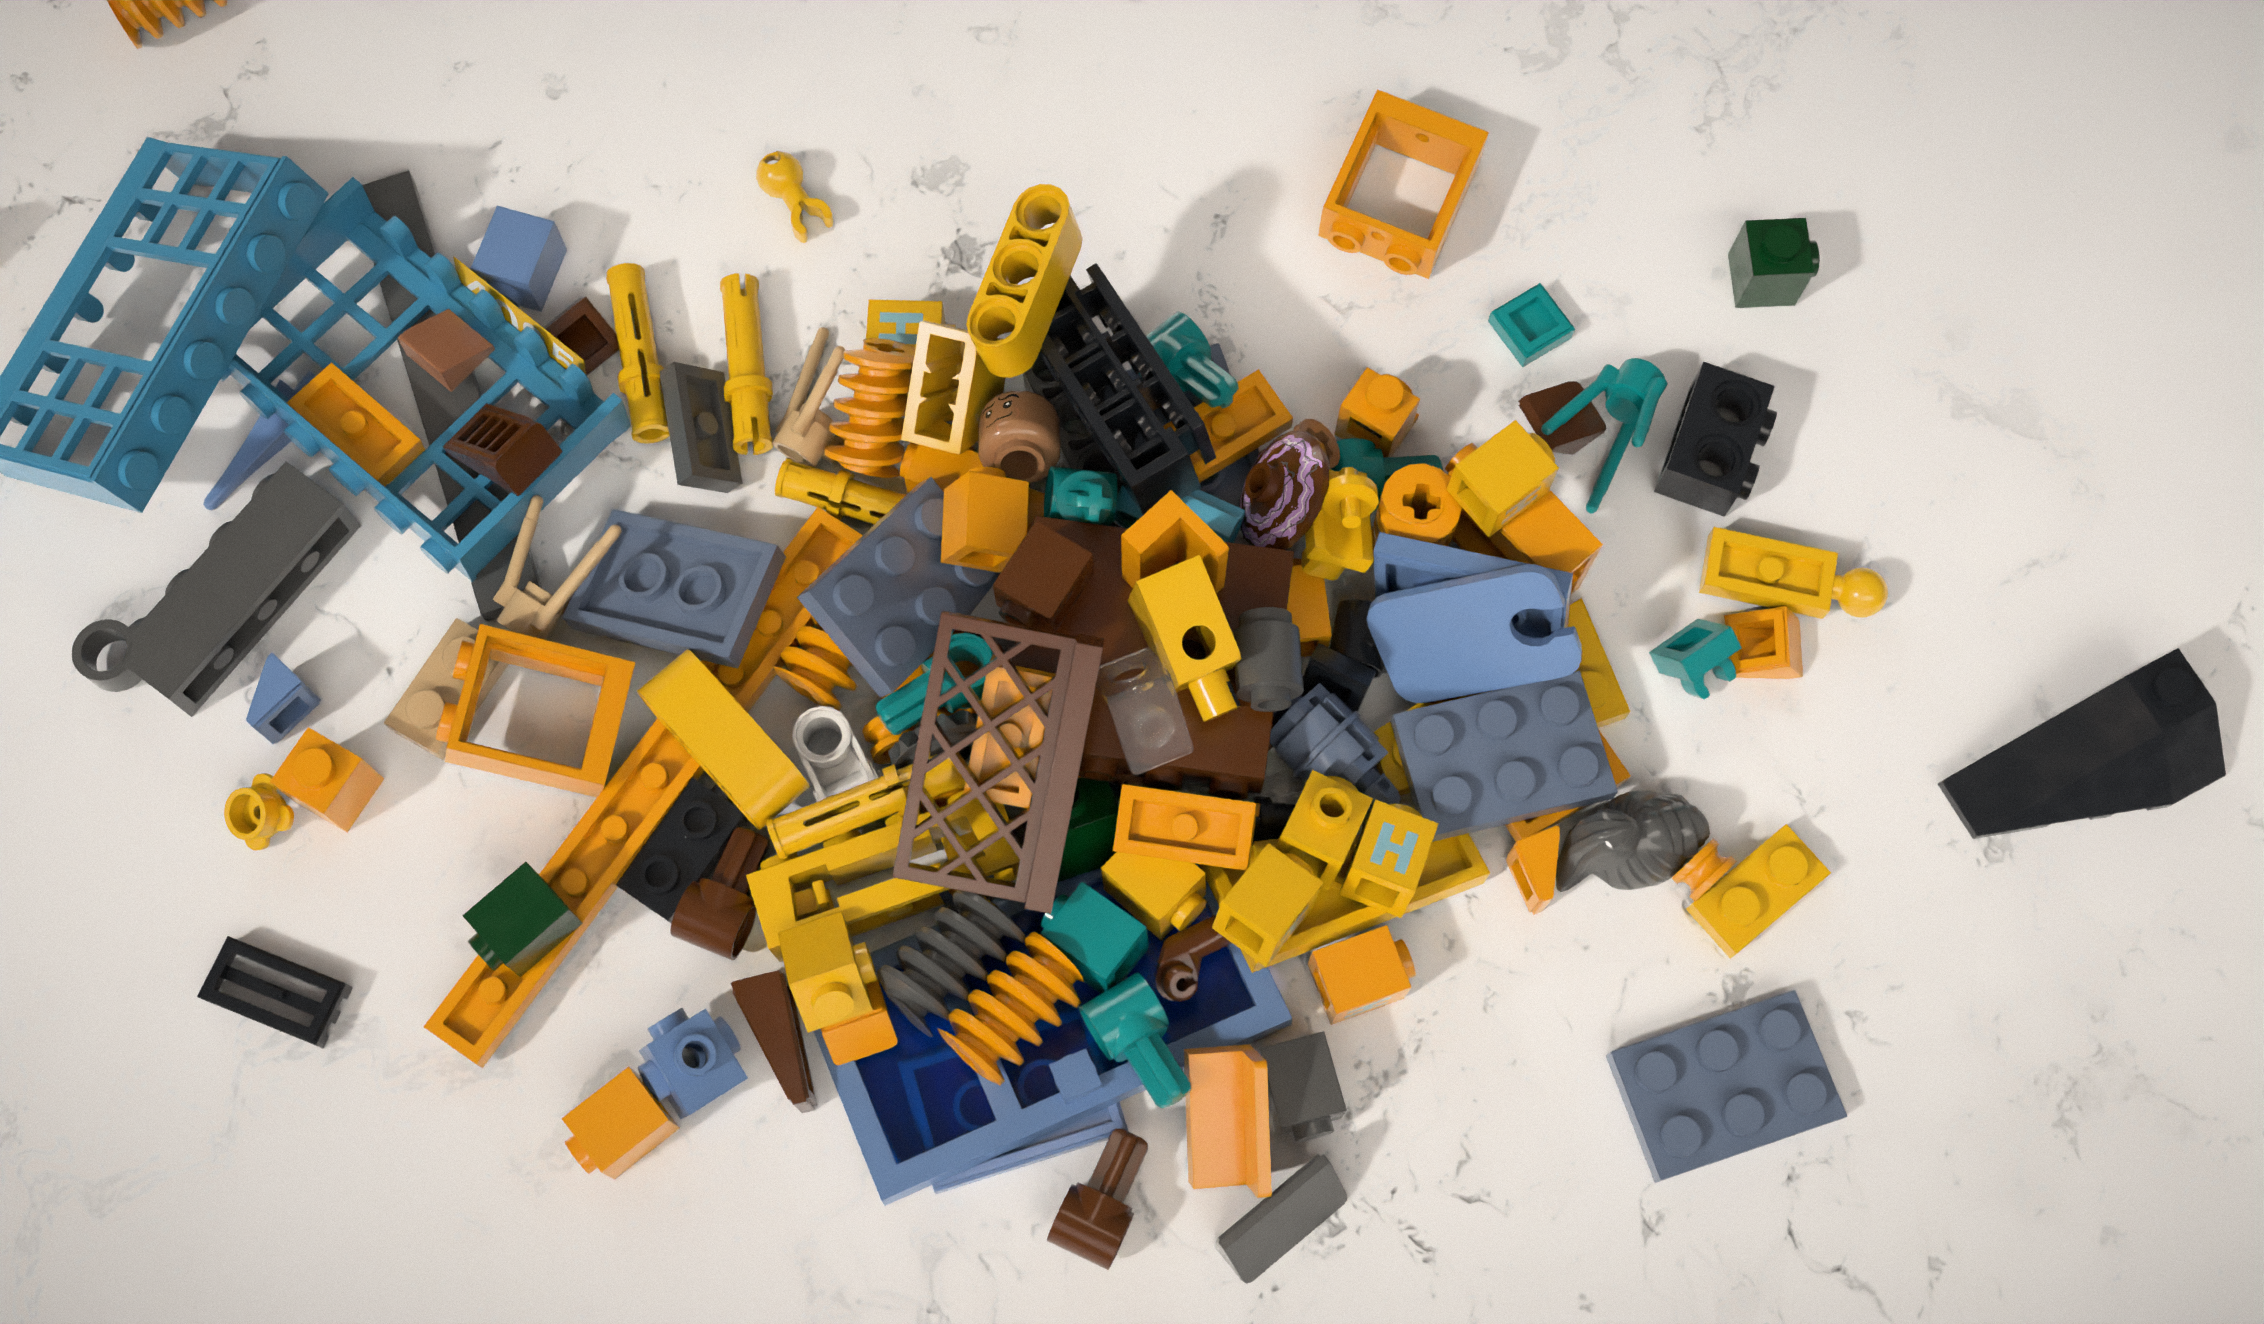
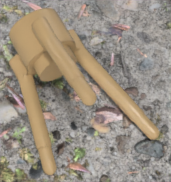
(804, 428)
(535, 609)

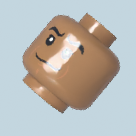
(1019, 435)

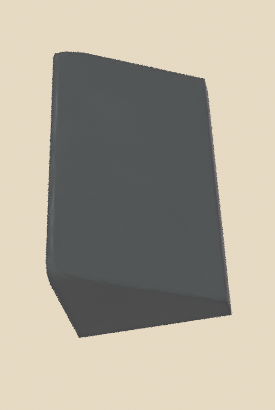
(1282, 1219)

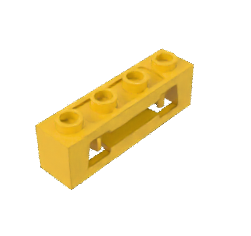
(852, 856)

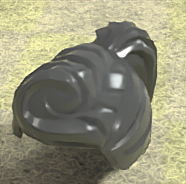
(1633, 841)

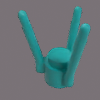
(1631, 399)

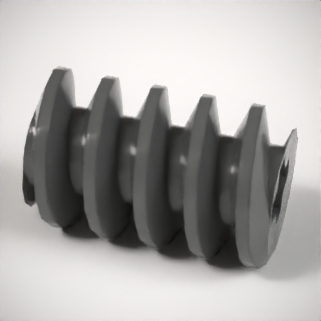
(947, 957)

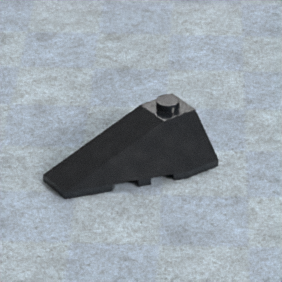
(2113, 753)

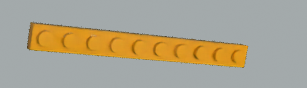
(632, 805)

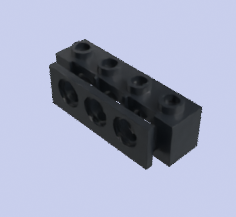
(1116, 407)

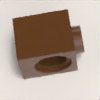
(1042, 579)

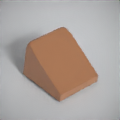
(446, 348)

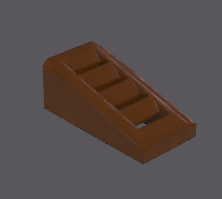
(504, 447)
(777, 1027)

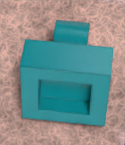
(1694, 652)

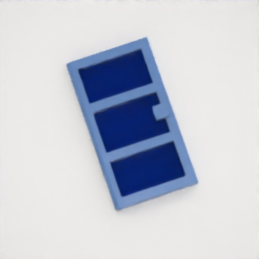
(932, 1116)

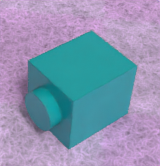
(1095, 936)

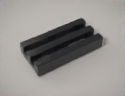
(323, 1012)

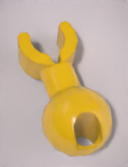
(784, 182)

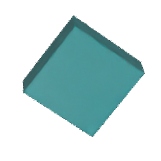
(1531, 324)

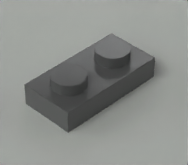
(700, 428)

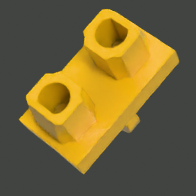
(1343, 527)

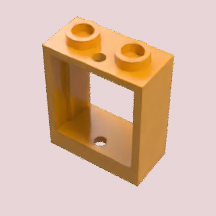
(1421, 136)
(1540, 535)
(549, 657)

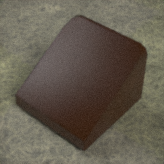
(585, 333)
(1576, 432)

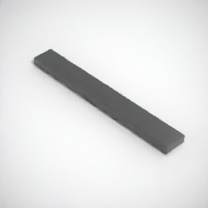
(436, 404)

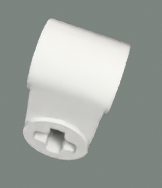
(837, 770)

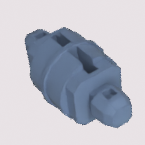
(1332, 740)

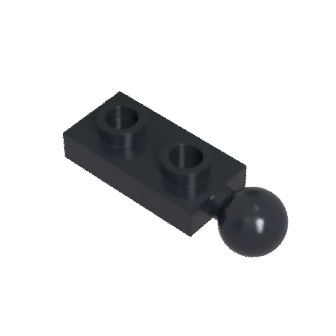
(682, 848)

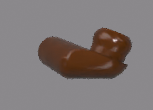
(1182, 958)

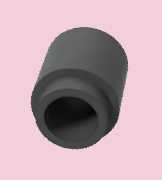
(1270, 660)

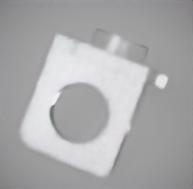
(1145, 711)

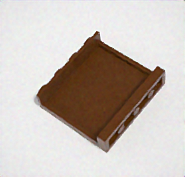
(1228, 749)

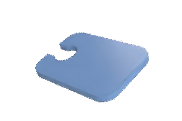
(1461, 637)

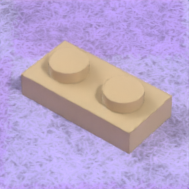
(421, 705)

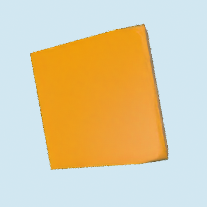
(1768, 644)
(1534, 867)
(862, 1034)

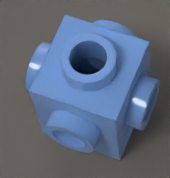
(715, 1067)

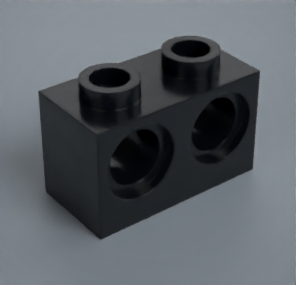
(1710, 437)

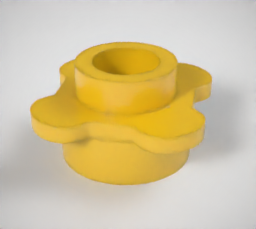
(257, 813)

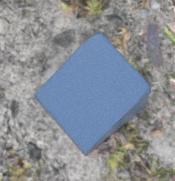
(279, 701)

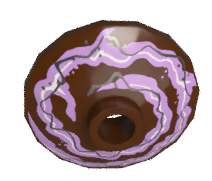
(1284, 490)

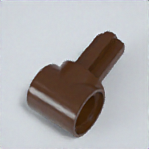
(718, 911)
(1094, 1216)

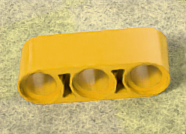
(1021, 254)
(723, 739)

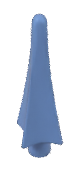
(260, 446)

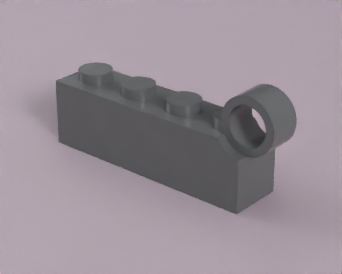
(227, 596)

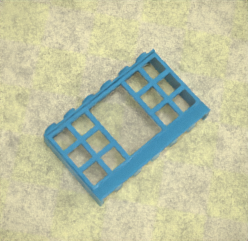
(437, 288)
(199, 342)

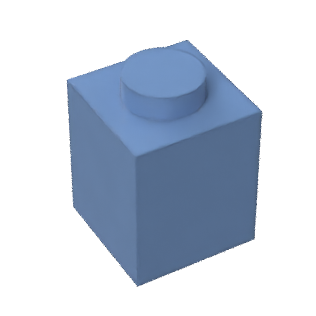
(520, 257)

